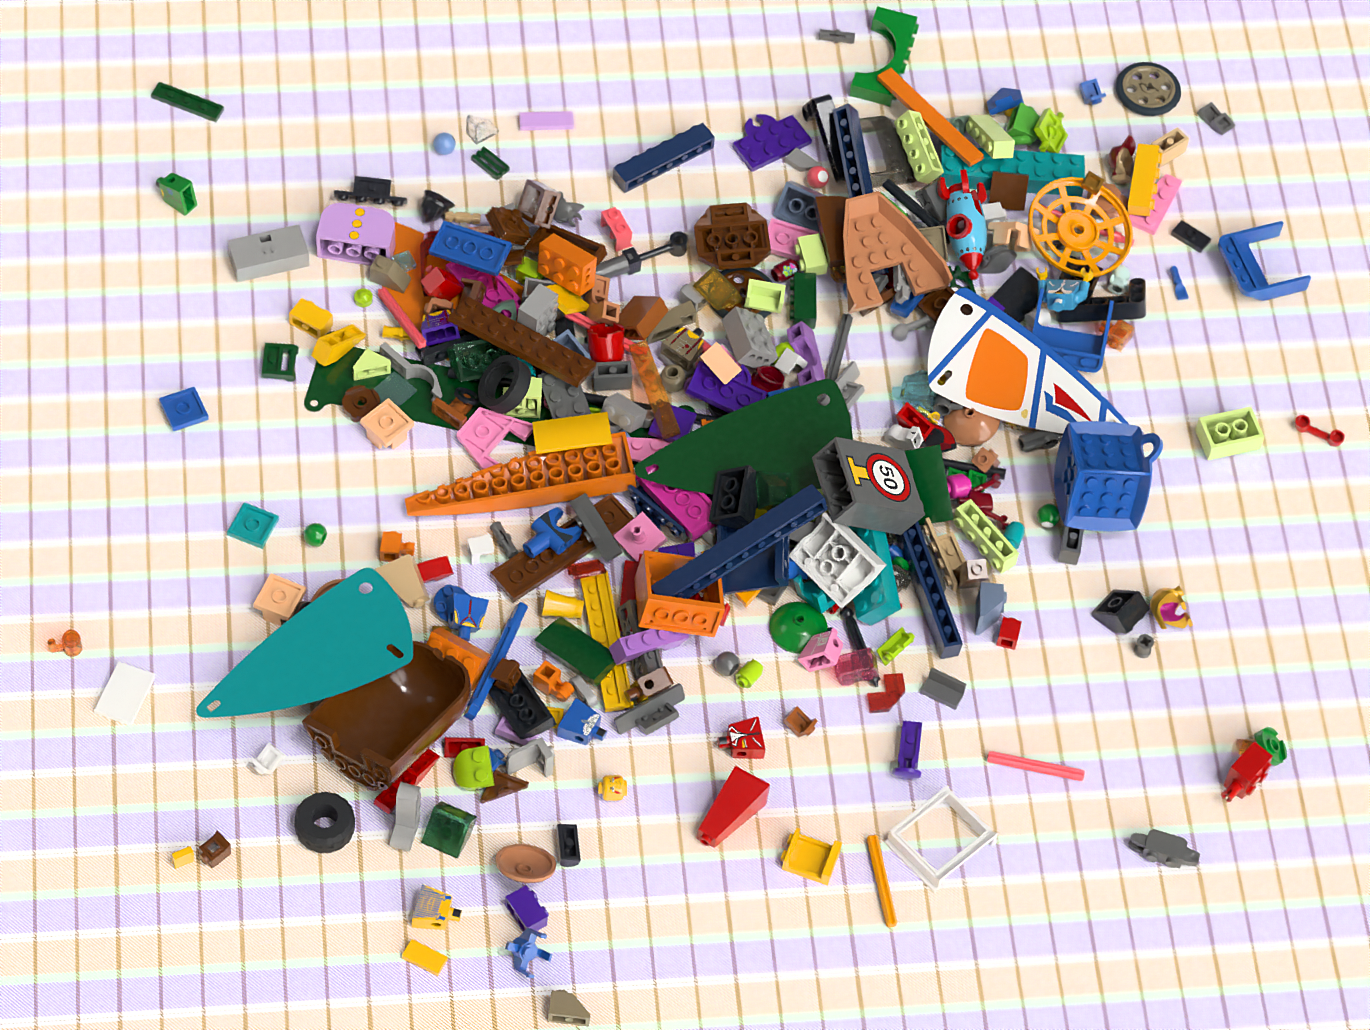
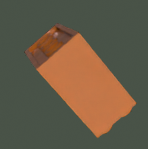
(672, 612)

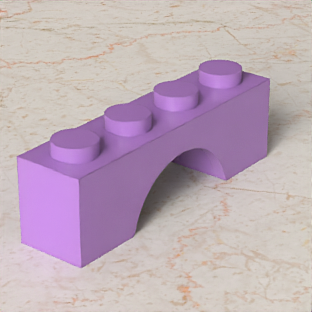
(804, 343)
(637, 644)

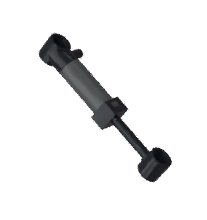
(631, 262)

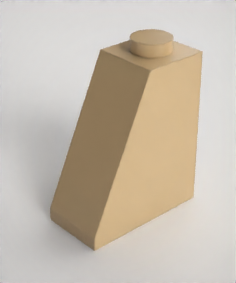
(405, 580)

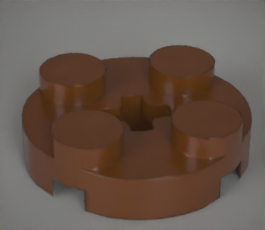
(359, 393)

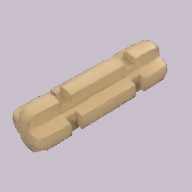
(461, 217)

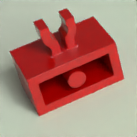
(441, 283)

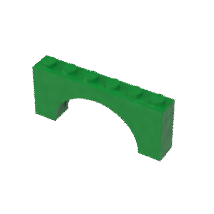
(899, 31)

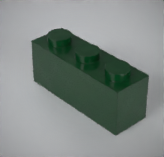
(803, 299)

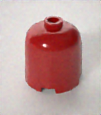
(606, 342)

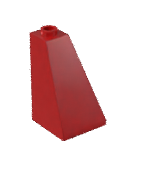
(735, 804)

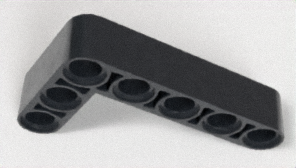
(822, 110)
(1096, 308)

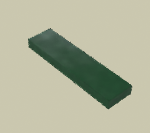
(187, 102)

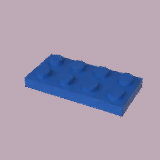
(470, 248)

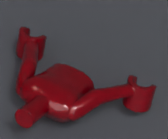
(984, 500)

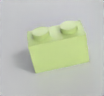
(811, 254)

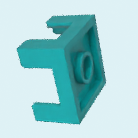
(813, 594)

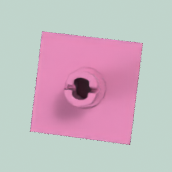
(639, 536)

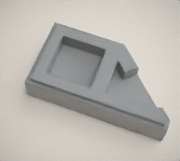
(800, 160)

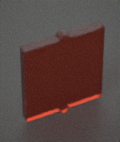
(586, 569)

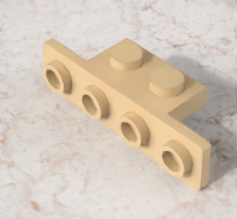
(947, 551)

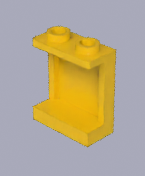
(810, 857)

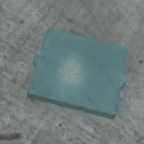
(395, 389)

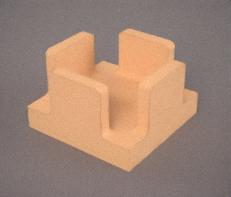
(1005, 230)
(387, 425)
(279, 599)

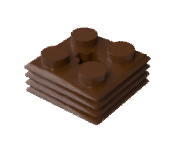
(508, 225)

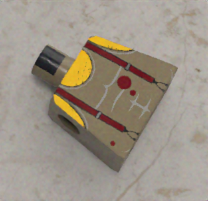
(683, 347)

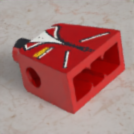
(744, 739)

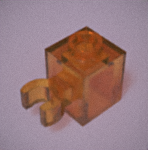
(1118, 334)

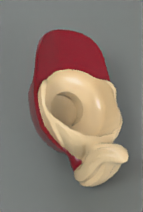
(1121, 159)

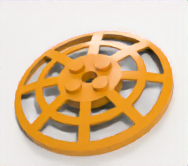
(1085, 222)

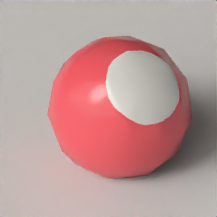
(818, 177)

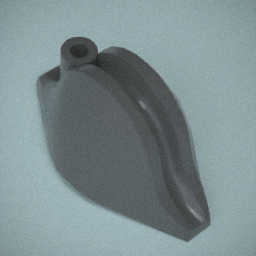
(996, 260)

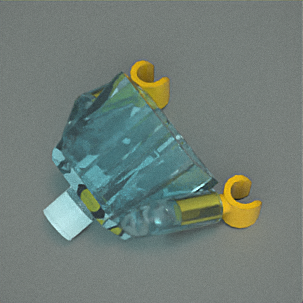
(918, 394)

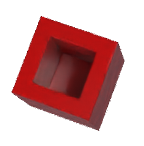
(1009, 633)

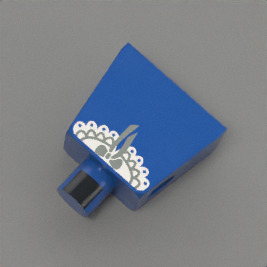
(581, 724)

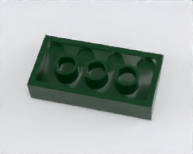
(931, 483)
(576, 651)

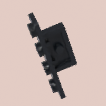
(371, 189)

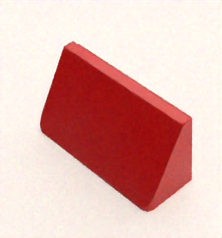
(455, 745)

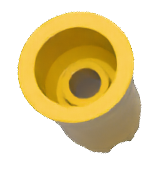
(561, 605)

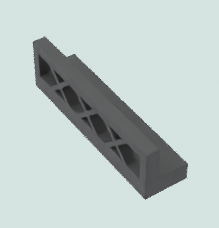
(651, 660)

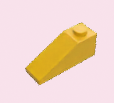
(336, 344)

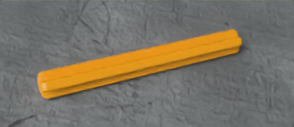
(882, 881)

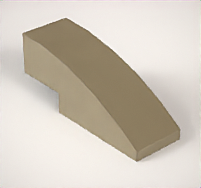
(673, 321)

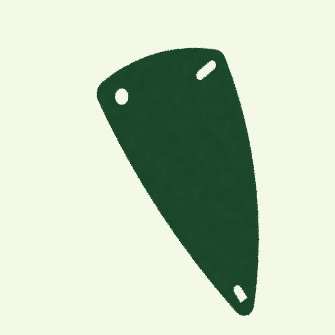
(767, 435)

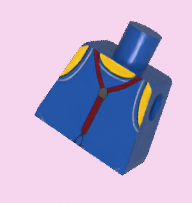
(466, 613)

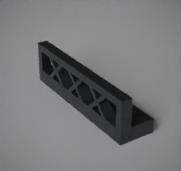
(438, 352)

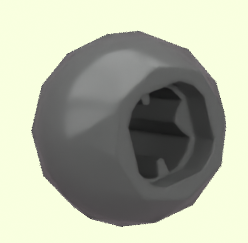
(727, 663)

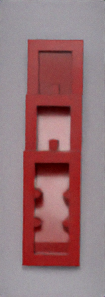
(413, 775)

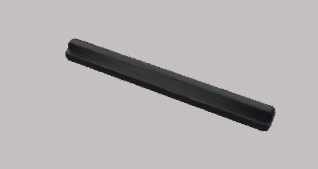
(912, 205)

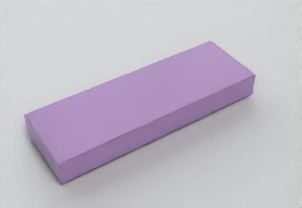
(546, 120)

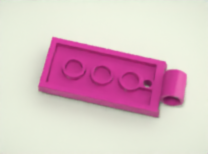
(492, 297)

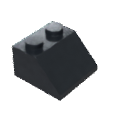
(1121, 610)

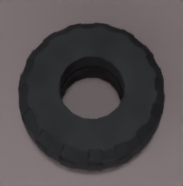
(321, 806)

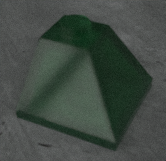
(772, 488)

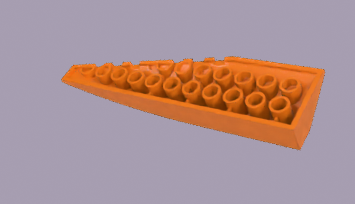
(533, 481)

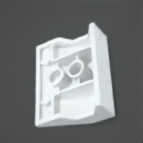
(837, 560)

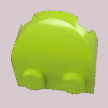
(473, 768)

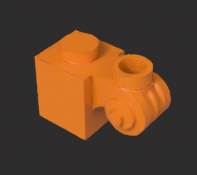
(548, 680)

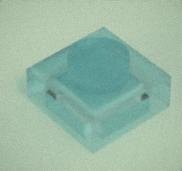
(405, 260)

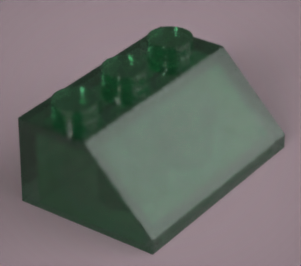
(472, 358)

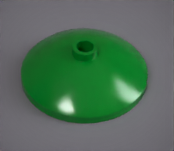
(790, 633)

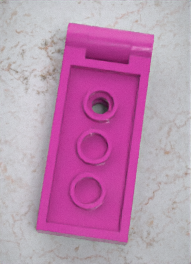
(684, 506)

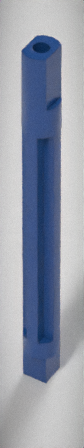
(500, 650)

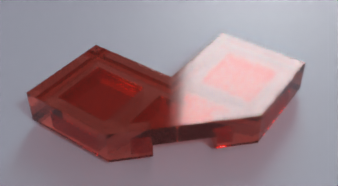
(885, 701)

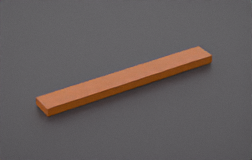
(932, 118)

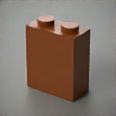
(642, 316)

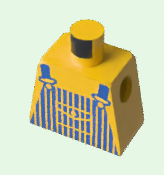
(434, 909)

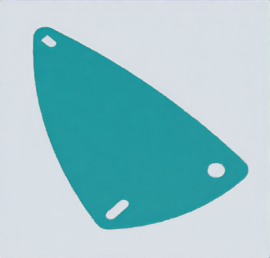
(319, 651)

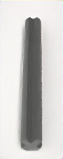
(839, 347)

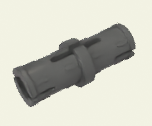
(848, 36)
(503, 539)

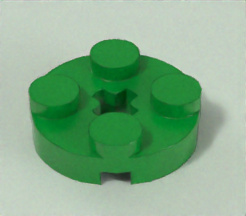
(1267, 739)

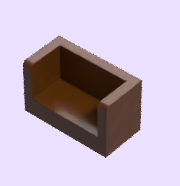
(472, 289)

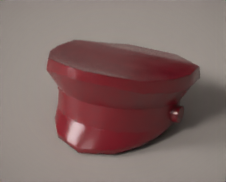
(768, 379)

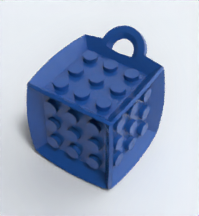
(1104, 475)

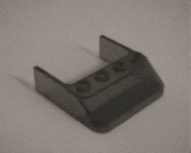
(894, 156)

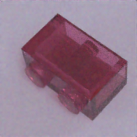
(856, 667)

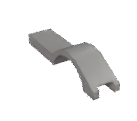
(409, 371)

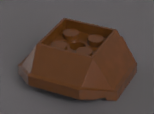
(734, 224)

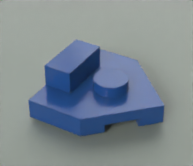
(1004, 100)

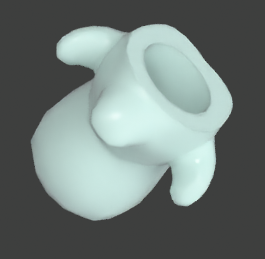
(1119, 280)

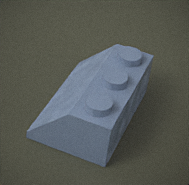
(797, 205)

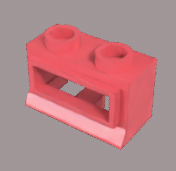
(618, 226)

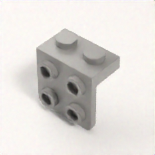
(533, 752)

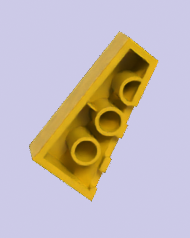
(1143, 180)

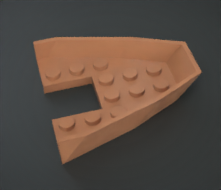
(883, 237)

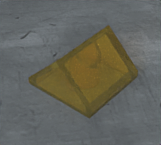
(717, 290)

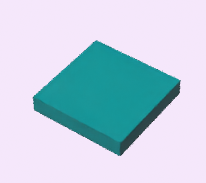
(253, 525)

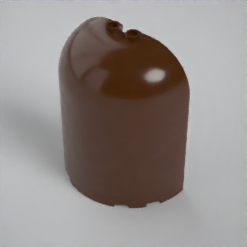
(392, 720)

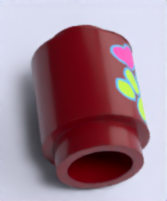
(784, 270)

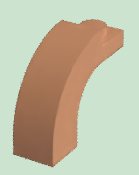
(600, 308)

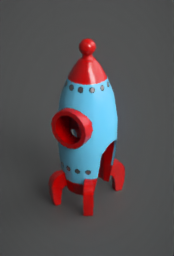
(965, 221)

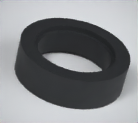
(492, 377)

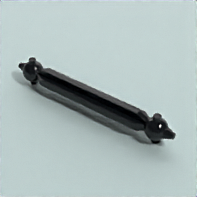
(856, 635)

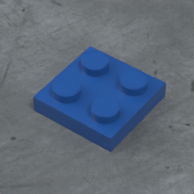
(183, 409)

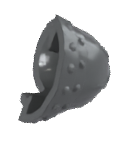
(567, 211)

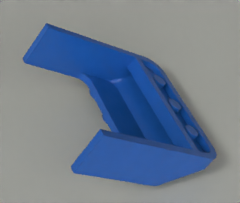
(1246, 269)
(1079, 349)

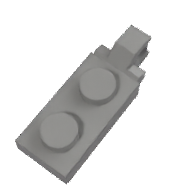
(900, 285)

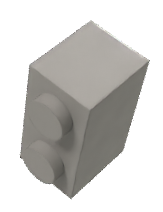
(624, 412)

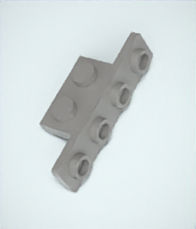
(850, 390)

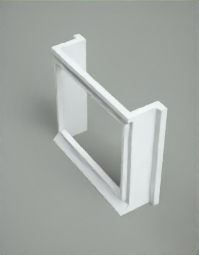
(916, 862)

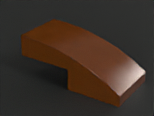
(515, 257)

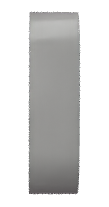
(583, 691)

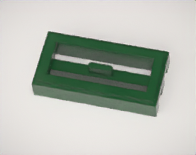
(492, 160)

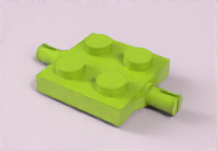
(1050, 131)

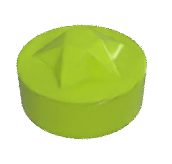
(363, 297)

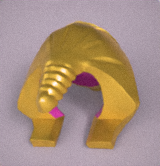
(1164, 605)

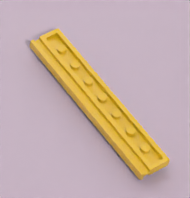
(605, 630)

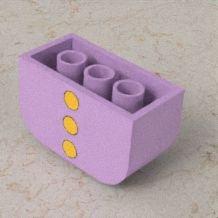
(355, 233)

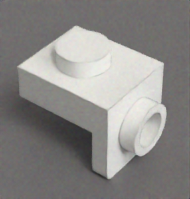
(268, 760)

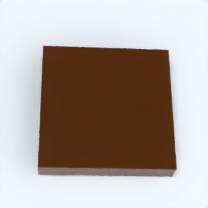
(1009, 190)

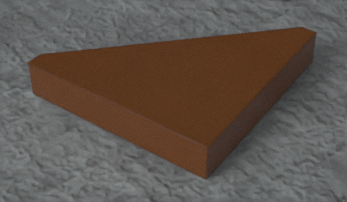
(504, 785)

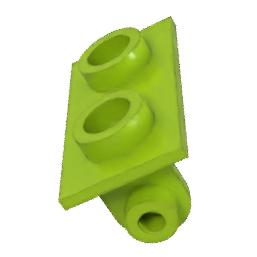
(894, 645)

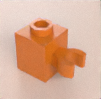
(392, 546)

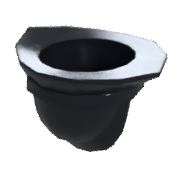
(434, 206)

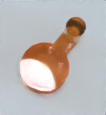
(70, 645)

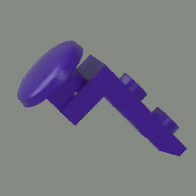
(909, 751)

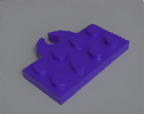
(770, 140)
(728, 396)

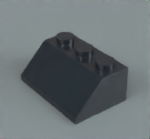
(734, 497)

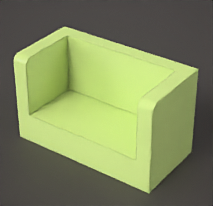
(764, 296)

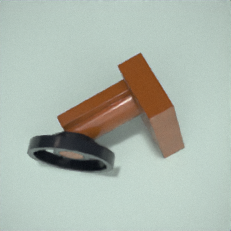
(456, 411)

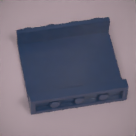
(762, 571)

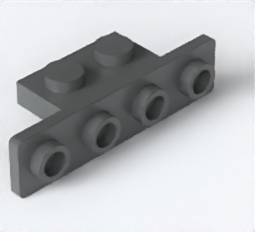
(595, 527)
(653, 712)

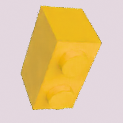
(311, 318)

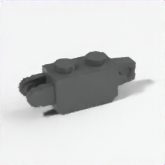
(1164, 848)

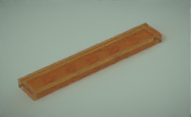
(654, 389)

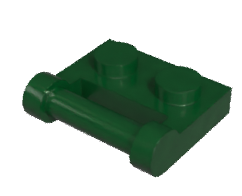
(273, 361)

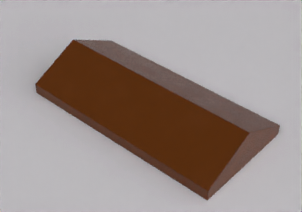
(936, 301)

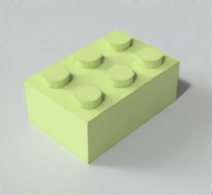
(1229, 433)

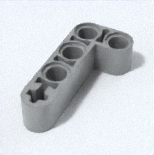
(407, 816)

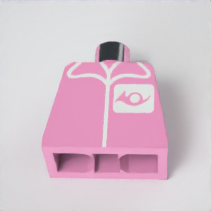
(821, 650)

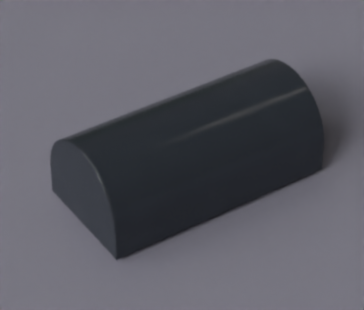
(568, 845)

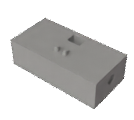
(268, 253)

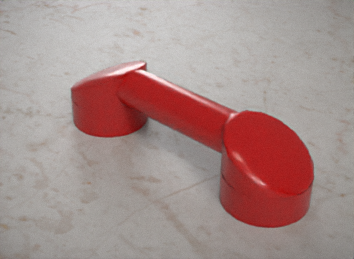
(1303, 425)

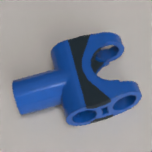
(551, 535)

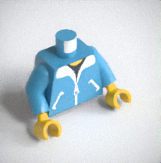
(1063, 293)

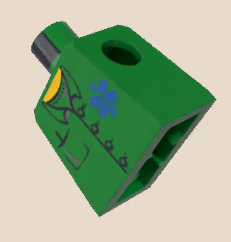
(177, 192)

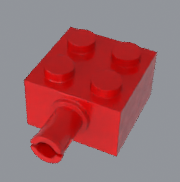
(1247, 772)

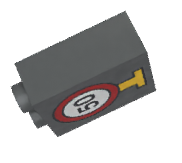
(868, 486)

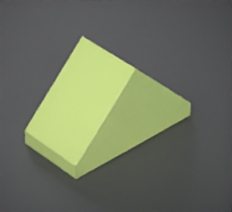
(371, 365)

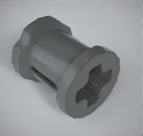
(1143, 646)

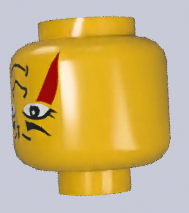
(612, 787)

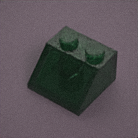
(448, 829)

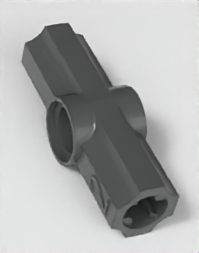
(1039, 439)

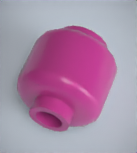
(958, 485)

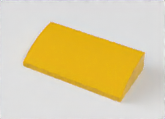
(572, 432)

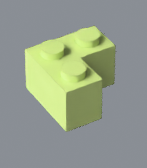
(531, 404)

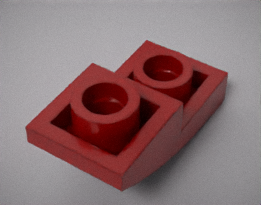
(435, 569)

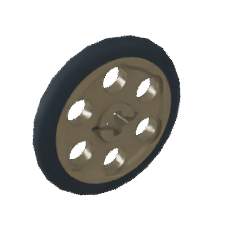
(1152, 107)

